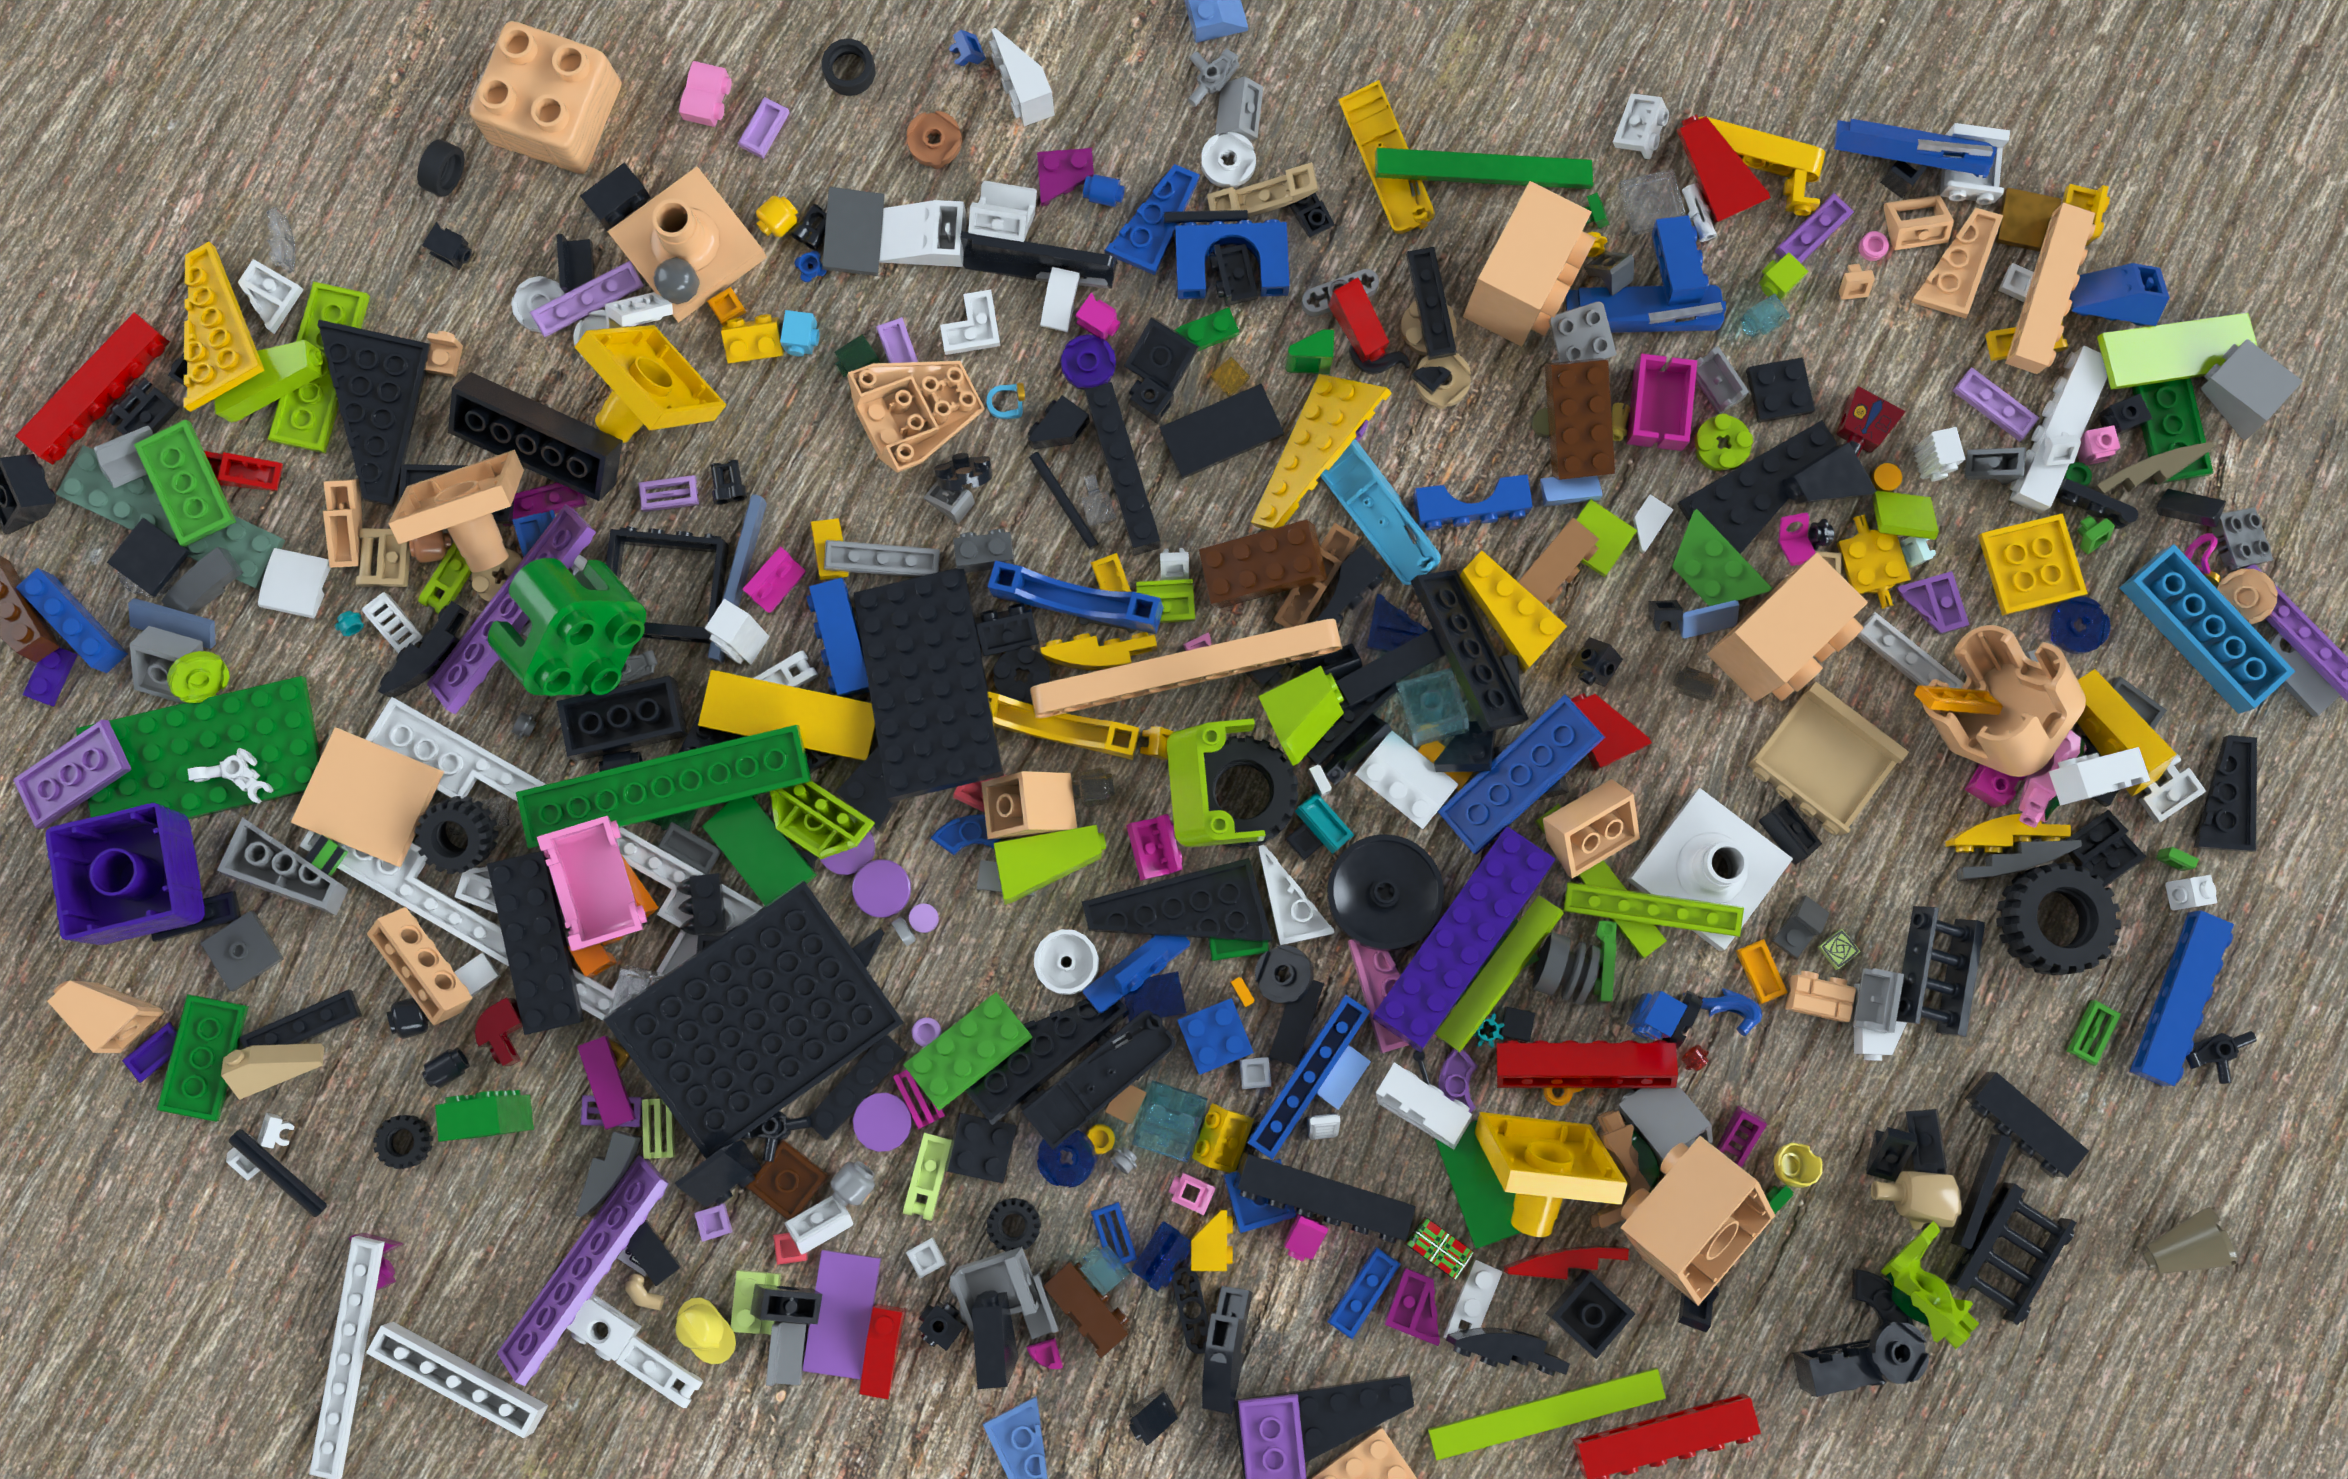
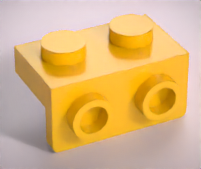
(2090, 200)
(752, 339)

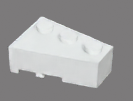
(1423, 1106)

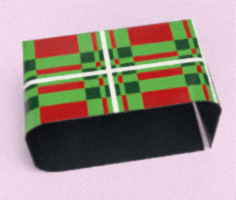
(1439, 1248)

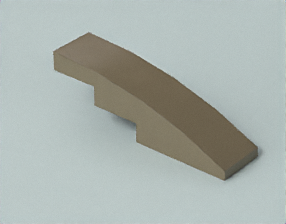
(2159, 467)

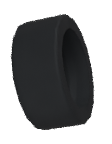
(846, 47)
(440, 168)

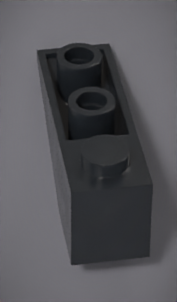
(1152, 1416)

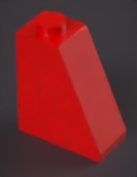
(1359, 320)
(1620, 735)

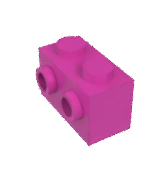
(1993, 786)

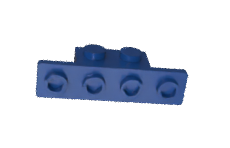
(1134, 970)

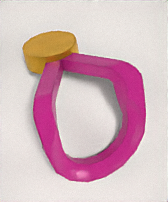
(2213, 577)

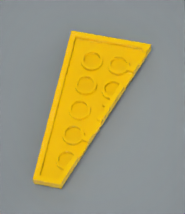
(215, 335)

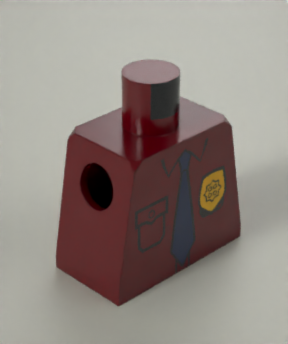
(1867, 420)

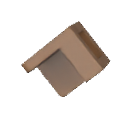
(1126, 1104)

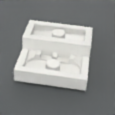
(293, 583)

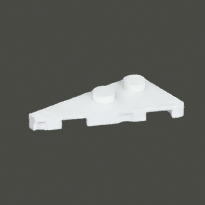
(1292, 911)

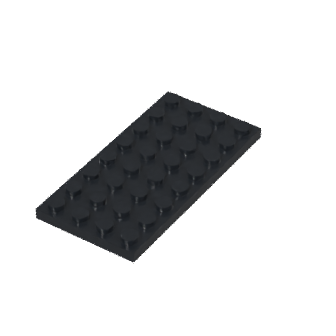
(927, 685)

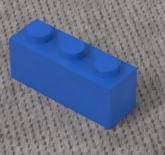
(1679, 260)

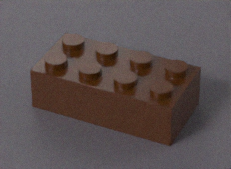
(1580, 418)
(1262, 564)

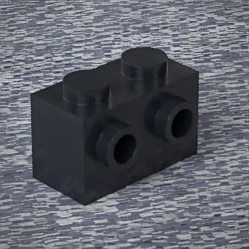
(615, 196)

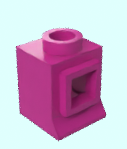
(1097, 318)

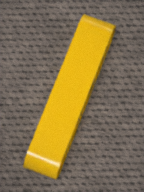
(1772, 152)

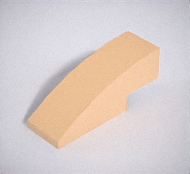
(343, 522)

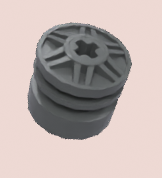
(1572, 970)

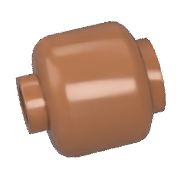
(430, 547)

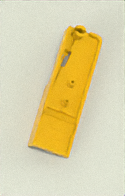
(1376, 127)

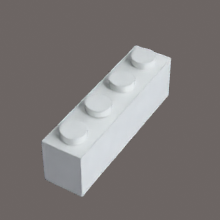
(736, 633)

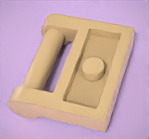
(391, 561)

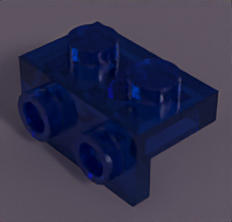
(1161, 1256)

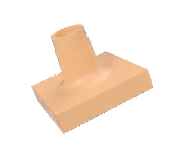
(694, 225)
(463, 505)

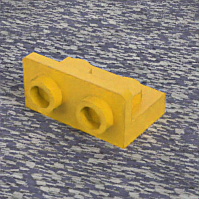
(1222, 1138)

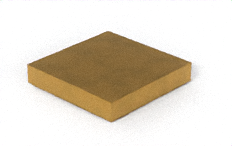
(2025, 218)

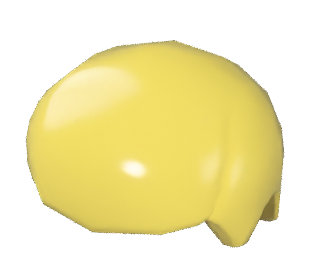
(1797, 1165)

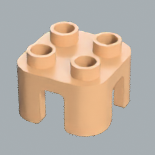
(2037, 701)

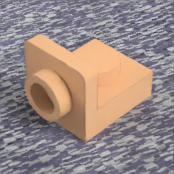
(443, 354)

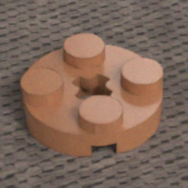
(932, 124)

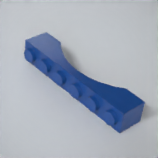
(1111, 607)

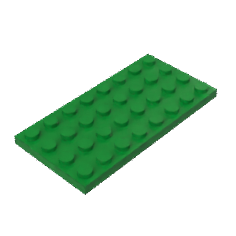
(164, 743)

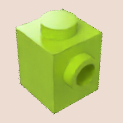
(1782, 276)

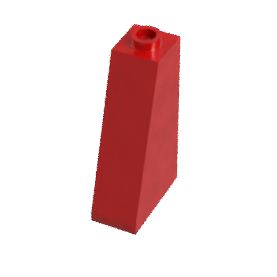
(1719, 170)

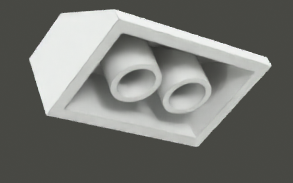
(1406, 779)

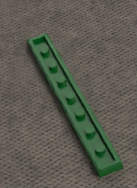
(1483, 168)

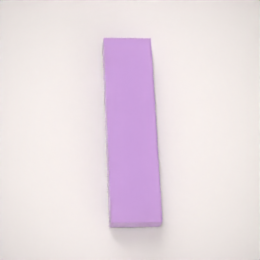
(586, 299)

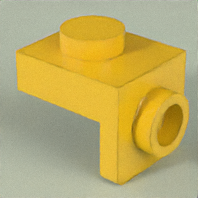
(1795, 190)

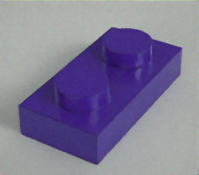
(50, 676)

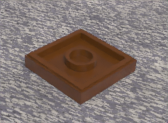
(788, 1181)

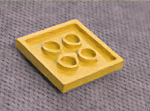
(2032, 564)

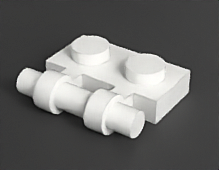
(2173, 794)

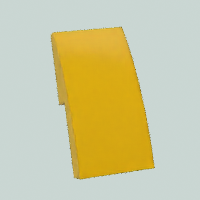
(822, 531)

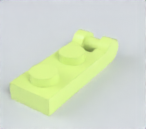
(928, 1175)

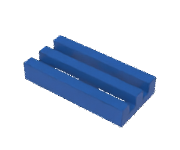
(1106, 1211)

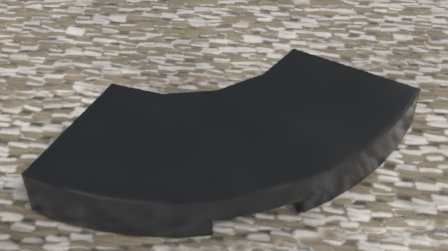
(1878, 1295)

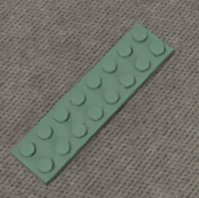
(137, 499)

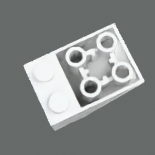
(1022, 80)
(923, 233)

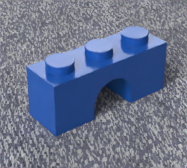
(1656, 1016)

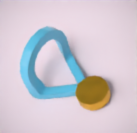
(1017, 413)

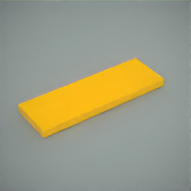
(759, 706)

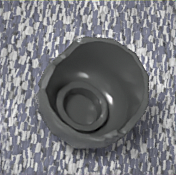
(676, 280)

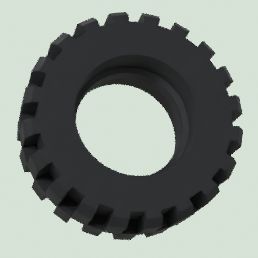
(1274, 768)
(2094, 912)

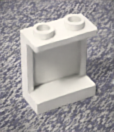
(1967, 186)
(1003, 211)

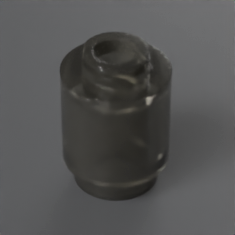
(1695, 683)

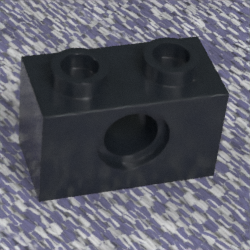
(786, 1304)

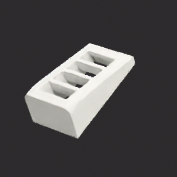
(380, 603)
(1323, 1126)

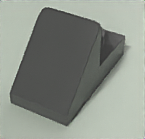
(1614, 269)
(1998, 463)
(1800, 927)

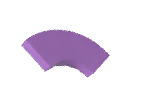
(1456, 1076)

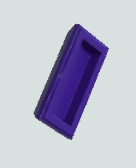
(151, 1053)

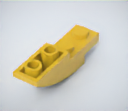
(1086, 654)
(2002, 833)

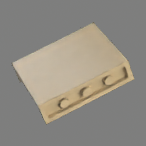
(1826, 759)

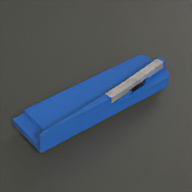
(1914, 146)
(1647, 309)

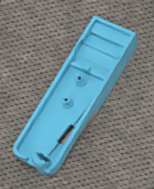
(1381, 514)

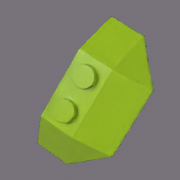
(818, 819)

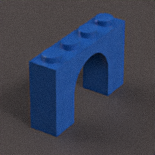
(1264, 240)

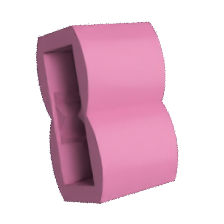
(704, 94)

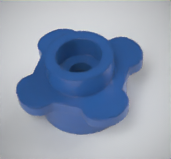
(804, 261)

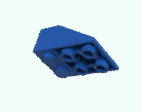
(2122, 293)

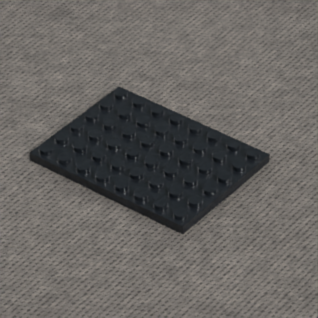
(754, 1020)

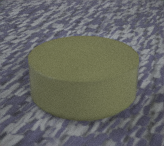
(1540, 423)

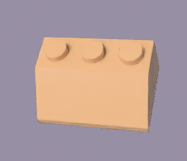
(1592, 827)

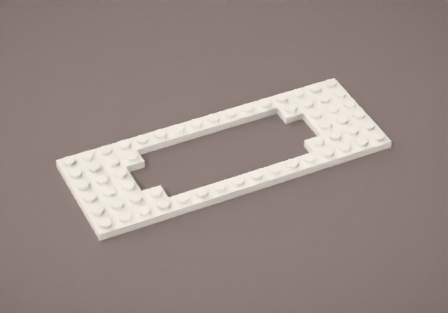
(463, 763)

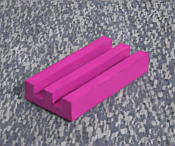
(920, 1124)

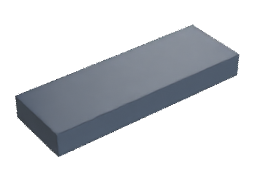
(149, 614)

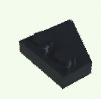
(1468, 751)

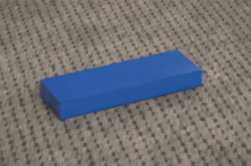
(1363, 1292)

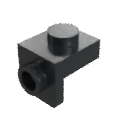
(1697, 1316)

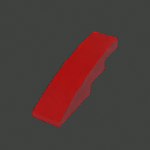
(245, 471)
(1556, 1262)

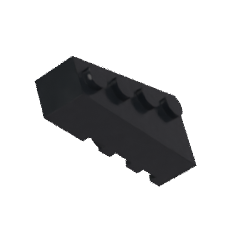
(1836, 1368)

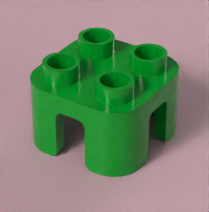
(576, 632)

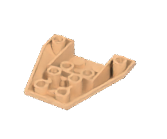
(913, 407)

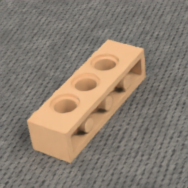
(419, 965)

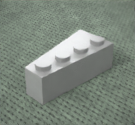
(271, 866)

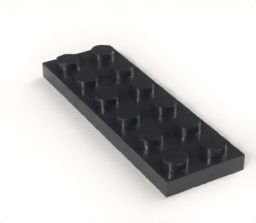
(1469, 650)
(535, 943)

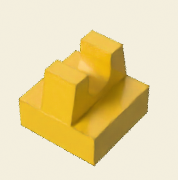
(1157, 742)

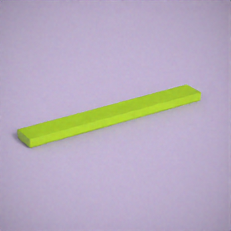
(1546, 1413)

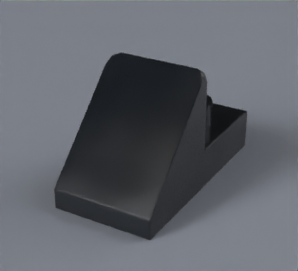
(1890, 1153)

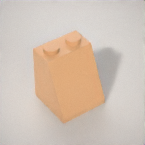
(1028, 804)
(102, 1015)

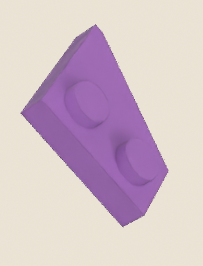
(1936, 602)

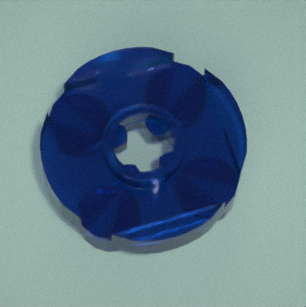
(2065, 634)
(1068, 1174)

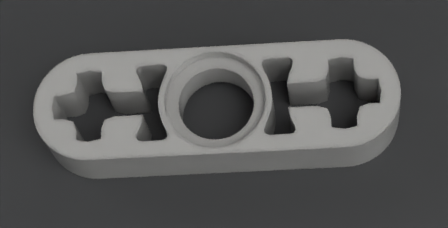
(1318, 291)

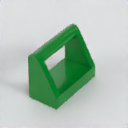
(1312, 354)

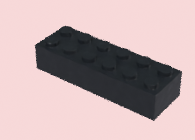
(541, 436)

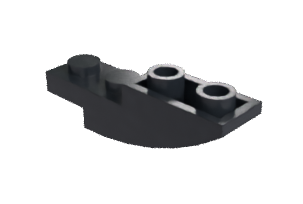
(419, 664)
(1504, 1345)
(1223, 1350)

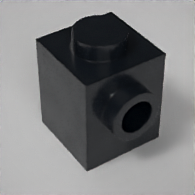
(2126, 414)

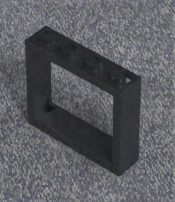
(683, 541)

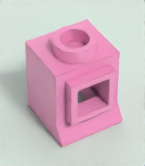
(2098, 445)
(1203, 1198)

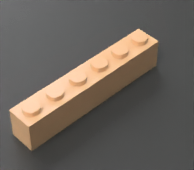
(2051, 288)

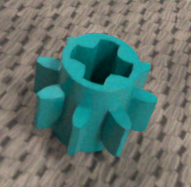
(1492, 1034)

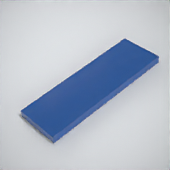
(1521, 774)

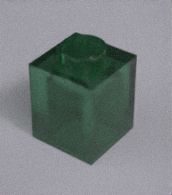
(855, 355)

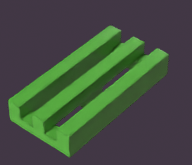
(2083, 1027)

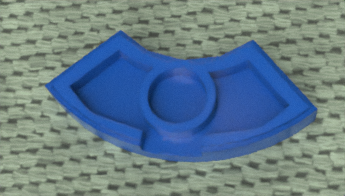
(963, 833)

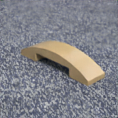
(1269, 194)

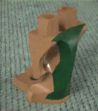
(1632, 1158)

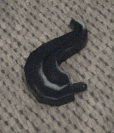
(1380, 365)

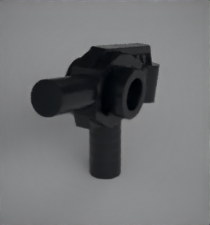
(2219, 1049)
(774, 1129)

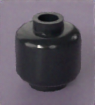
(407, 1019)

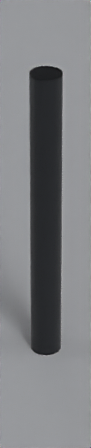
(1063, 500)

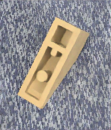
(268, 1065)

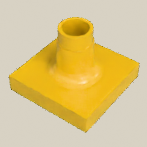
(648, 382)
(1545, 1164)

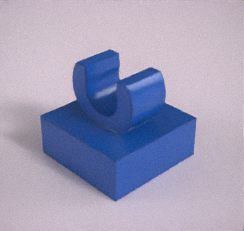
(969, 48)

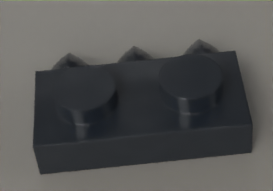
(705, 904)

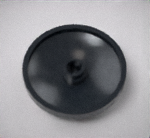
(1385, 892)

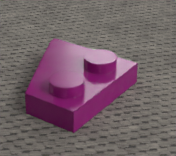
(1063, 171)

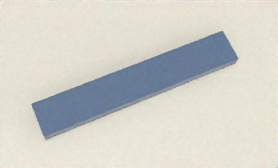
(741, 562)

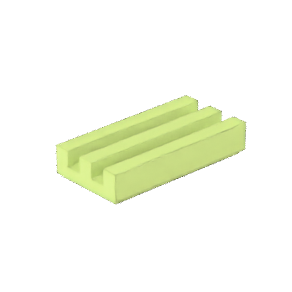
(670, 1137)

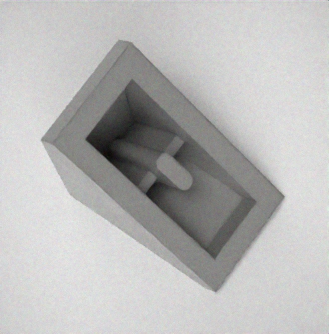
(951, 503)

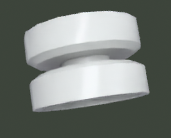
(1051, 954)

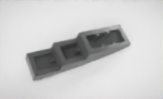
(2024, 857)

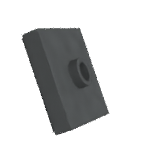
(242, 951)

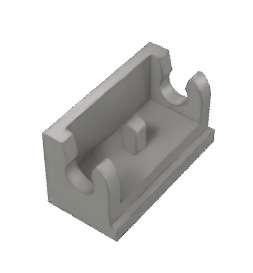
(1719, 381)
(1878, 1000)

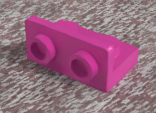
(774, 580)

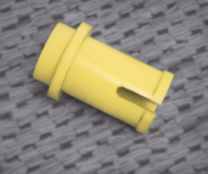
(1619, 420)

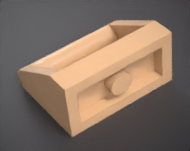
(1918, 231)

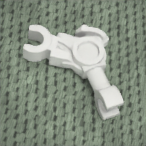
(235, 769)

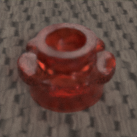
(1695, 1058)

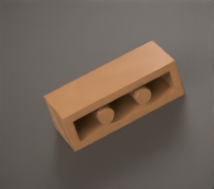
(1559, 562)

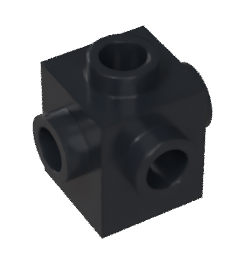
(1596, 662)
(952, 1325)

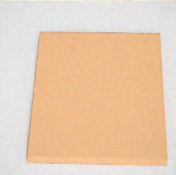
(367, 797)

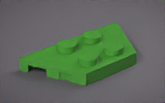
(1715, 566)

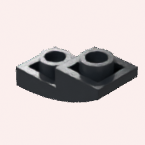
(1312, 215)

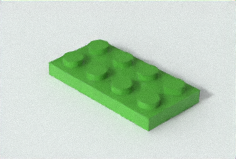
(185, 483)
(967, 1051)

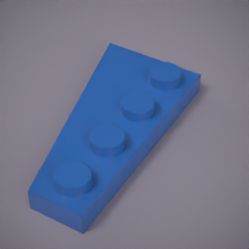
(1146, 235)

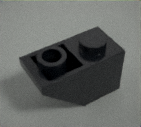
(1060, 426)

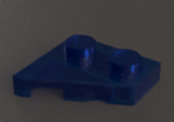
(1391, 627)

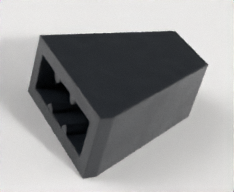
(1830, 477)
(993, 1340)

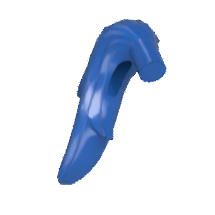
(1737, 1004)

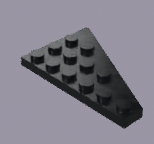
(378, 397)

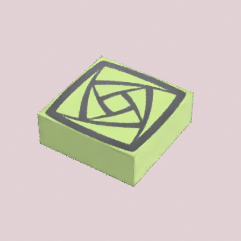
(1838, 949)

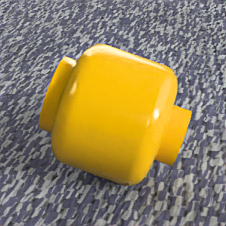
(776, 216)

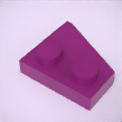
(1414, 1307)

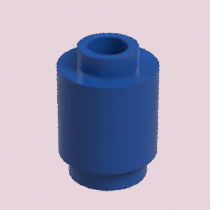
(1103, 190)

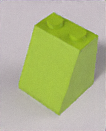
(1303, 711)

